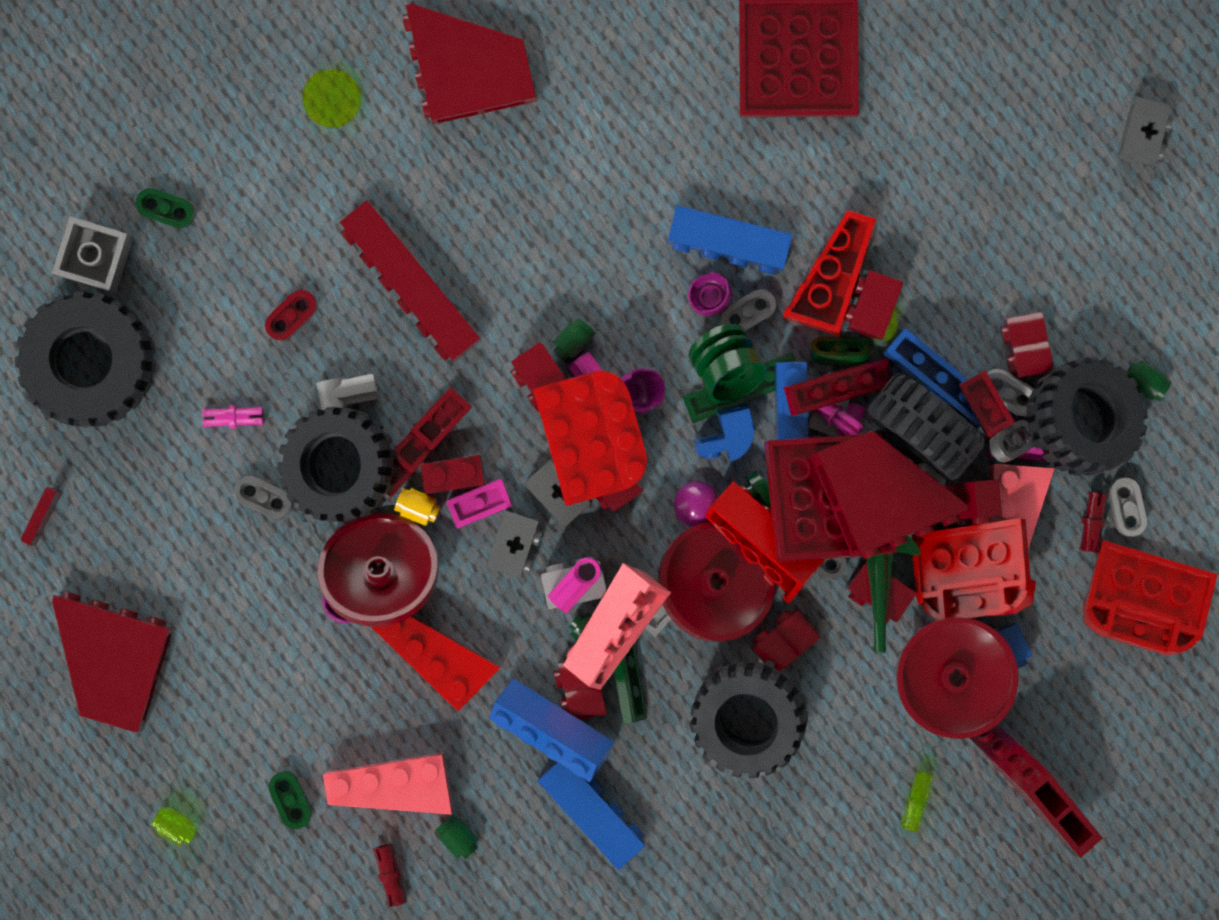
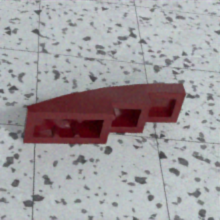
(427, 436)

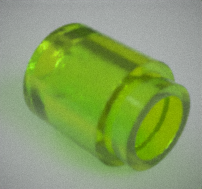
(174, 826)

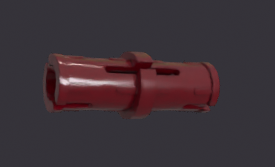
(1093, 522)
(390, 875)

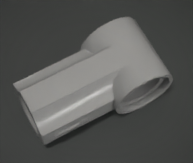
(347, 392)

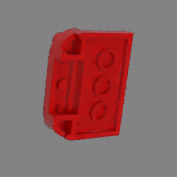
(592, 435)
(974, 570)
(1147, 600)

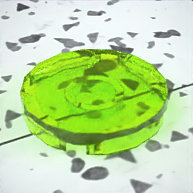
(340, 102)

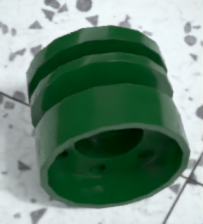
(727, 363)

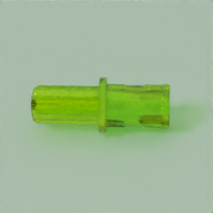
(916, 802)

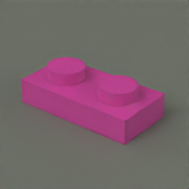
(479, 503)

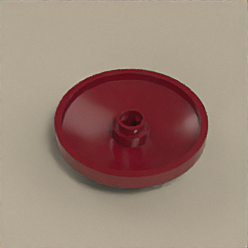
(378, 570)
(712, 586)
(957, 677)

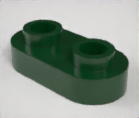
(166, 207)
(839, 350)
(758, 488)
(291, 799)

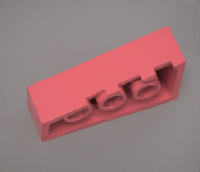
(1021, 492)
(615, 625)
(401, 785)

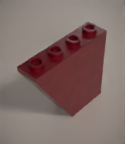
(466, 66)
(881, 494)
(111, 659)
(1038, 790)

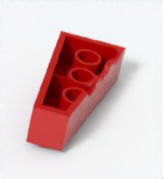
(837, 272)
(751, 526)
(442, 661)

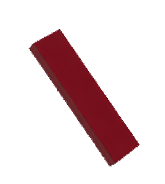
(837, 386)

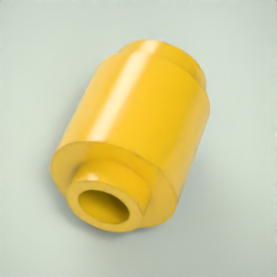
(417, 506)

